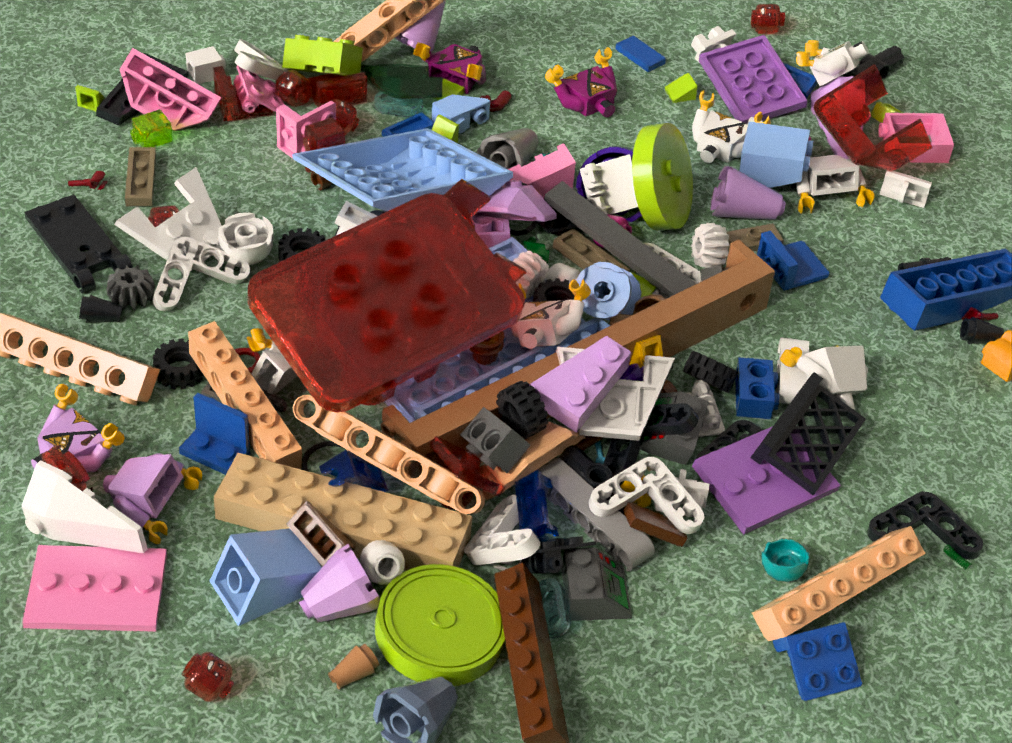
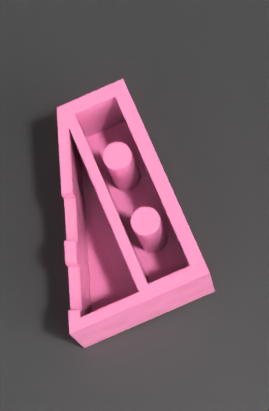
(547, 170)

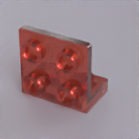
(347, 88)
(230, 104)

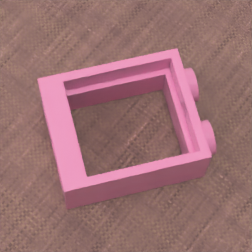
(935, 127)

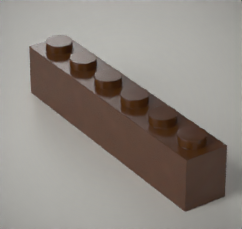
(530, 657)

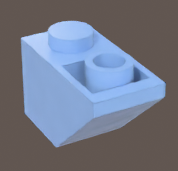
(461, 108)

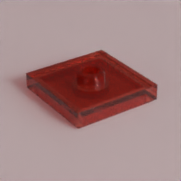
(466, 466)

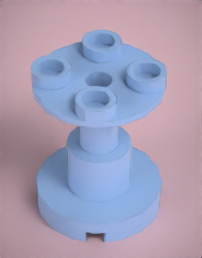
(606, 278)

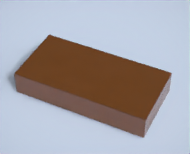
(653, 524)

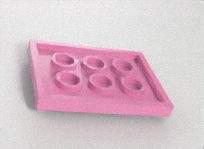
(95, 589)

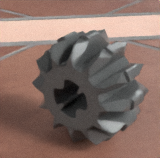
(130, 287)

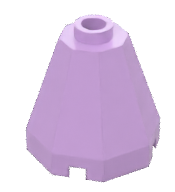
(339, 589)

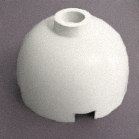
(246, 237)

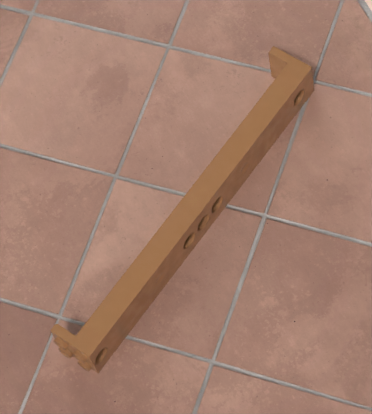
(678, 319)

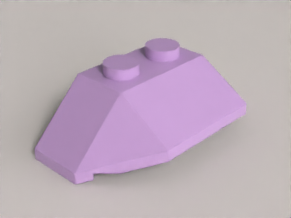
(517, 202)

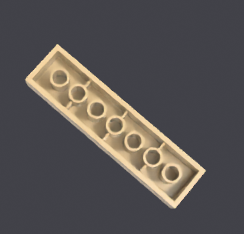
(269, 494)

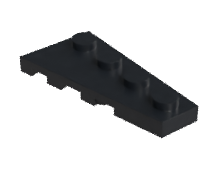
(116, 105)

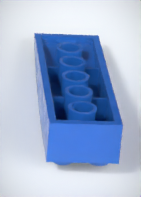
(949, 288)

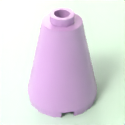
(744, 197)

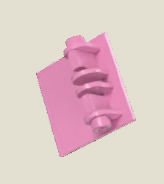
(254, 91)

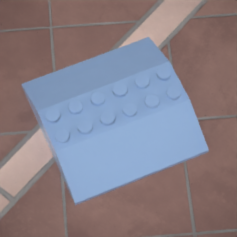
(403, 167)

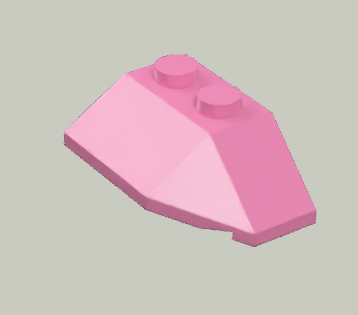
(157, 87)

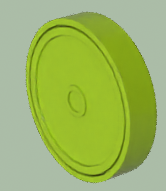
(662, 176)
(440, 624)

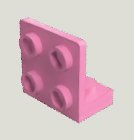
(292, 125)

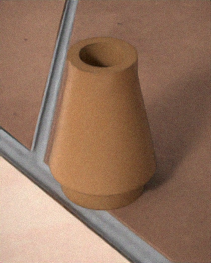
(356, 665)

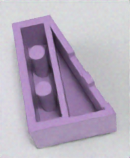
(582, 382)

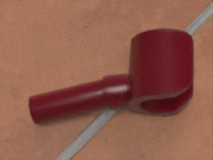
(92, 182)
(973, 312)

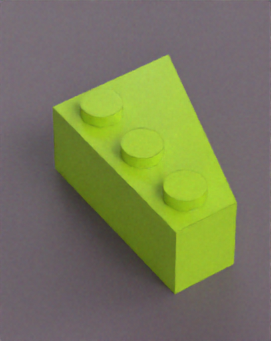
(322, 55)

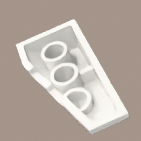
(74, 516)

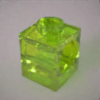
(151, 129)

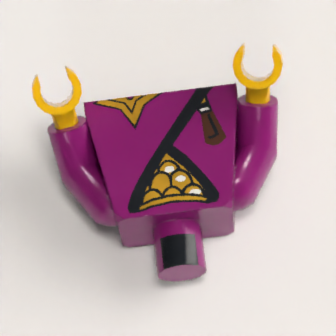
(454, 64)
(587, 90)

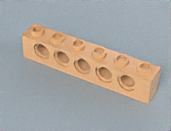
(138, 376)
(240, 391)
(838, 584)

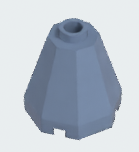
(415, 707)

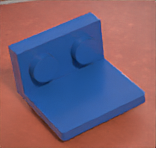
(792, 263)
(218, 434)
(821, 660)

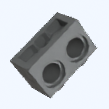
(494, 441)

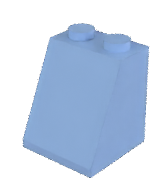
(775, 154)
(262, 572)

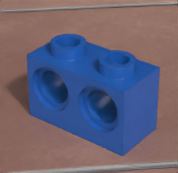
(756, 388)

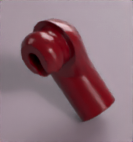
(500, 102)

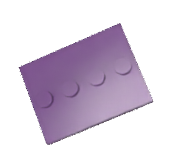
(752, 79)
(757, 492)

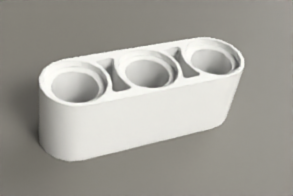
(790, 378)

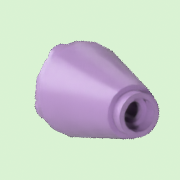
(424, 30)

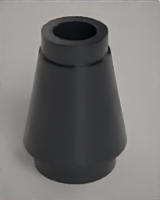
(99, 310)
(979, 332)

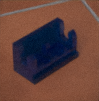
(355, 470)
(533, 505)

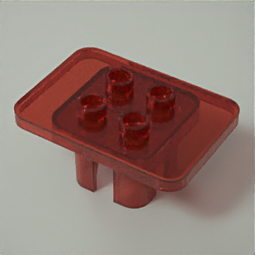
(384, 302)

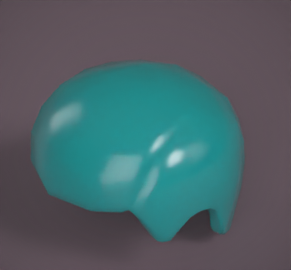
(789, 556)

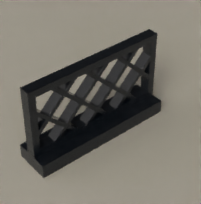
(786, 426)

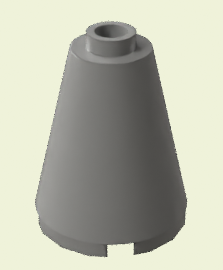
(510, 147)

